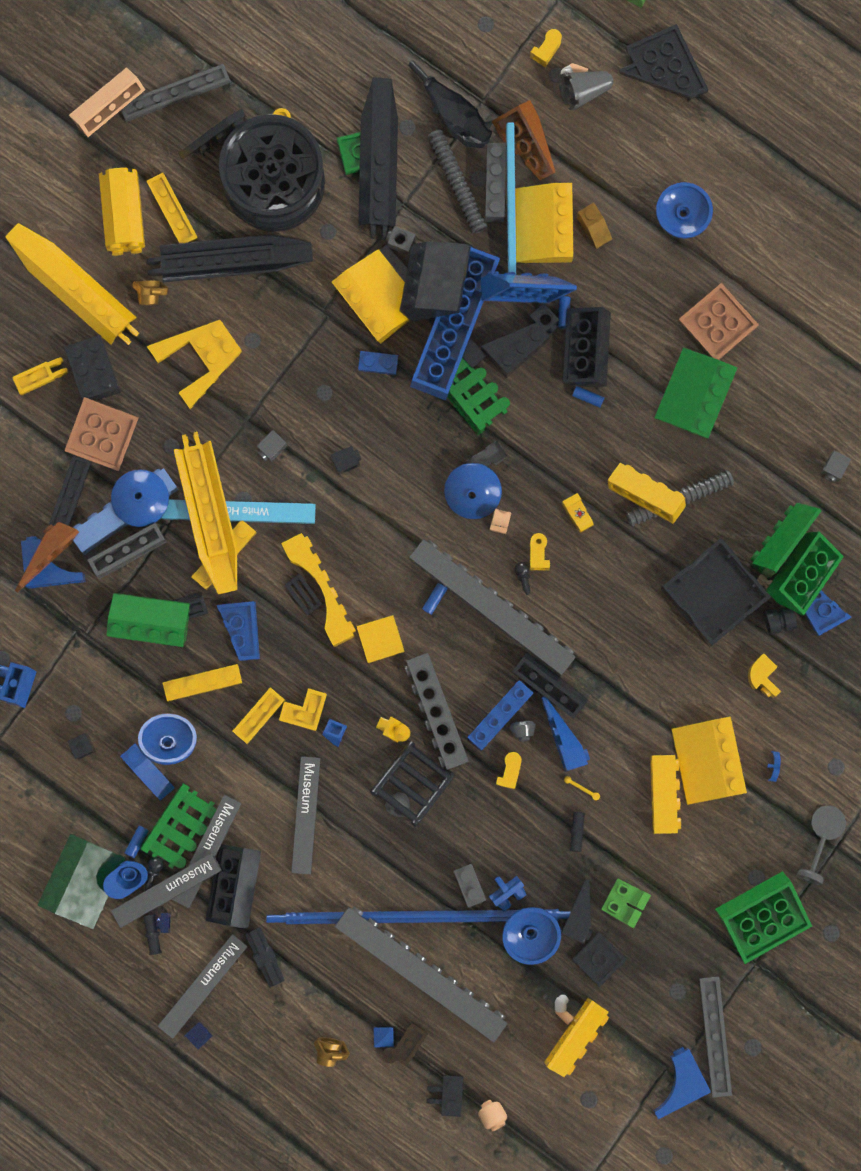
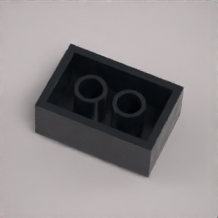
(92, 368)

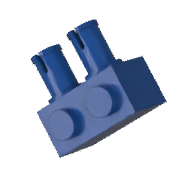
(16, 684)

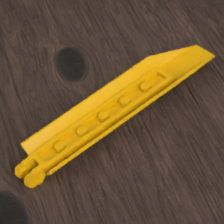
(72, 284)
(208, 513)

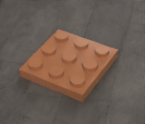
(718, 322)
(101, 434)

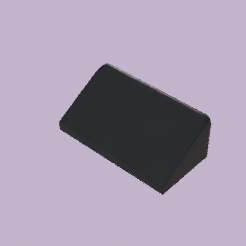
(197, 604)

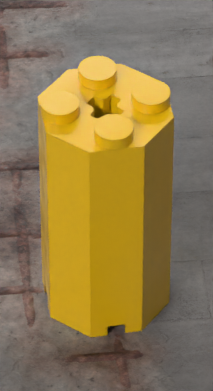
(122, 211)

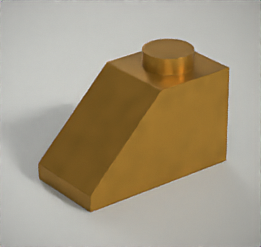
(594, 225)

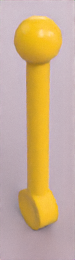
(595, 796)

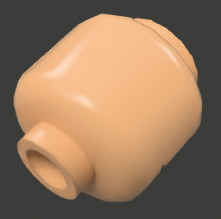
(492, 1115)

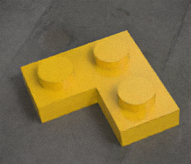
(305, 716)

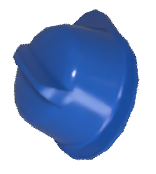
(125, 879)

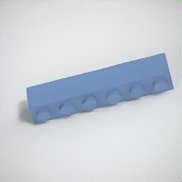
(107, 523)

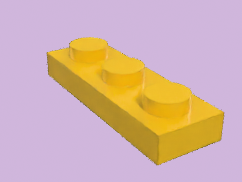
(258, 715)

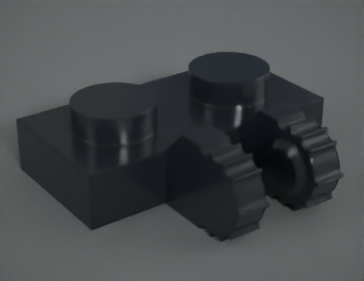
(451, 1097)

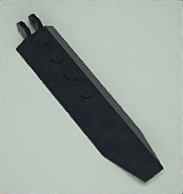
(378, 158)
(229, 257)

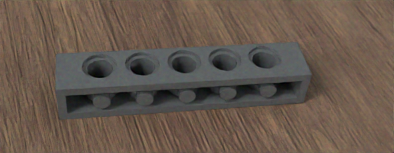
(424, 663)

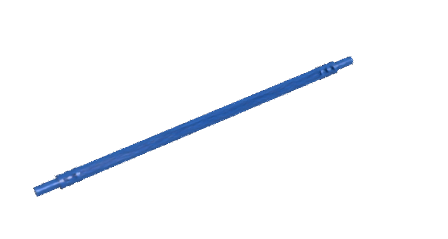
(407, 916)

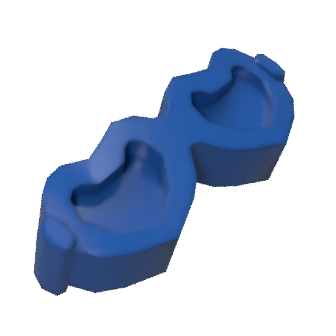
(776, 766)

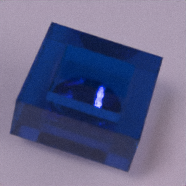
(163, 923)
(198, 1035)

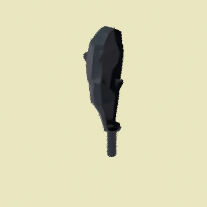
(455, 112)

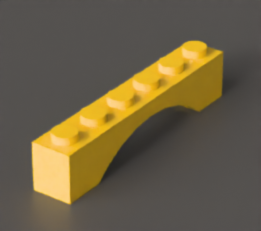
(336, 625)

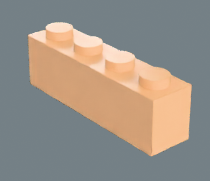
(107, 102)

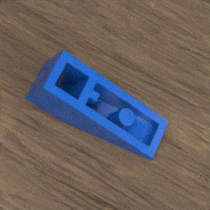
(147, 772)

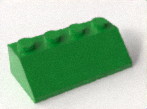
(805, 573)
(148, 620)

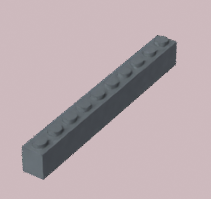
(492, 608)
(422, 975)

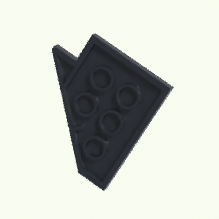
(665, 63)
(214, 135)

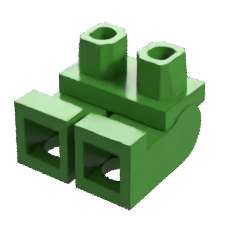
(618, 898)

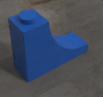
(51, 574)
(687, 1084)

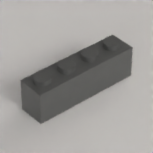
(495, 183)
(127, 551)

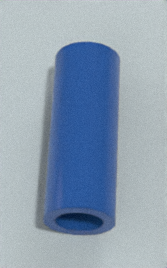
(564, 304)
(588, 396)
(434, 598)
(136, 841)

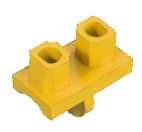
(394, 729)

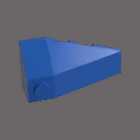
(568, 746)

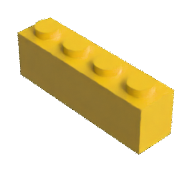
(647, 493)
(664, 794)

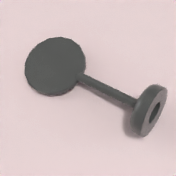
(828, 824)

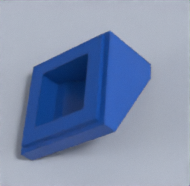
(334, 732)
(383, 1037)

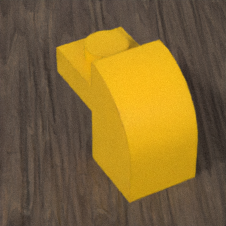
(758, 676)

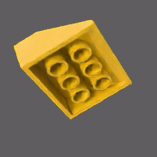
(544, 223)
(374, 294)
(709, 760)
(576, 1037)

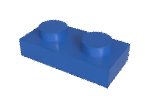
(378, 363)

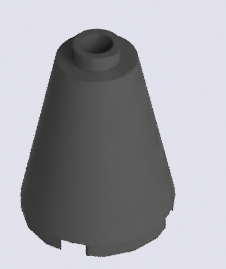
(582, 87)

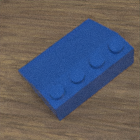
(523, 287)

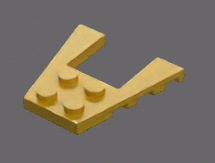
(214, 348)

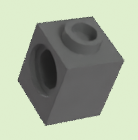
(404, 248)
(271, 446)
(835, 467)

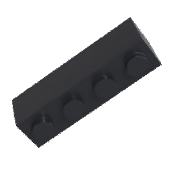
(550, 685)

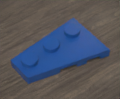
(825, 614)
(242, 627)

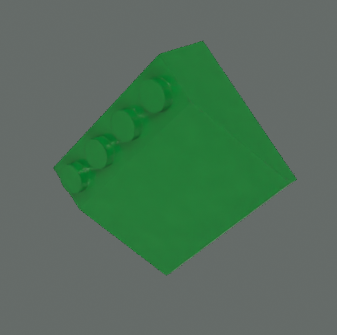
(695, 393)
(784, 539)
(764, 917)

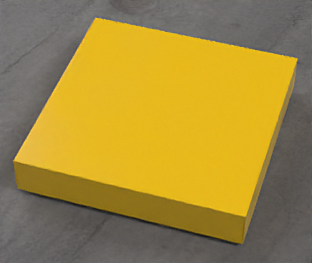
(380, 639)

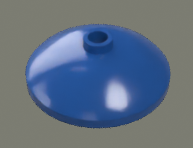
(685, 198)
(476, 479)
(148, 508)
(163, 731)
(532, 947)

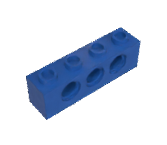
(500, 715)

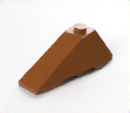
(528, 138)
(53, 543)

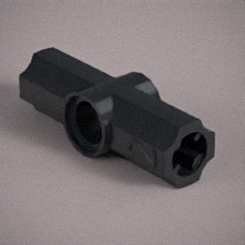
(265, 957)

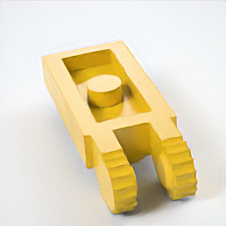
(38, 376)

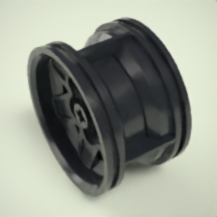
(249, 141)

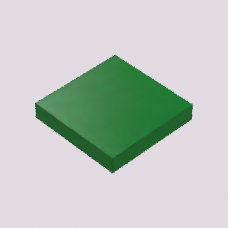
(350, 152)

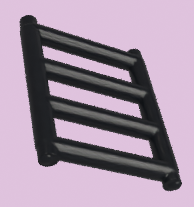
(426, 804)

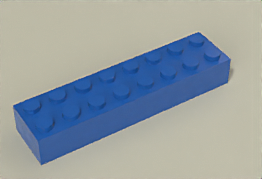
(452, 332)

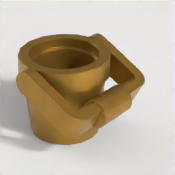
(149, 291)
(329, 1051)

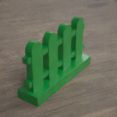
(467, 407)
(169, 832)

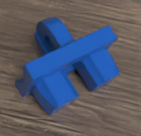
(500, 896)

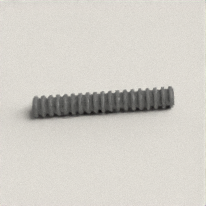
(457, 181)
(690, 494)

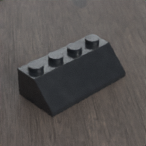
(587, 347)
(233, 886)

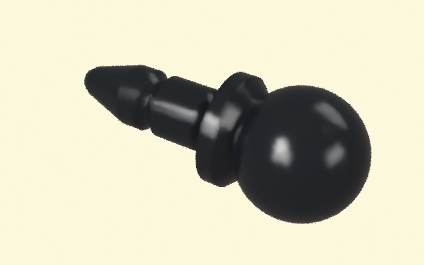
(522, 570)
(155, 865)

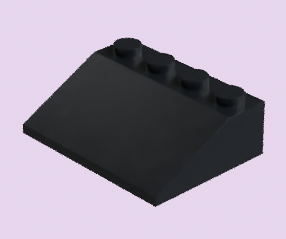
(434, 280)

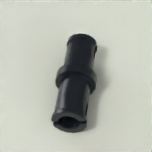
(577, 832)
(152, 934)

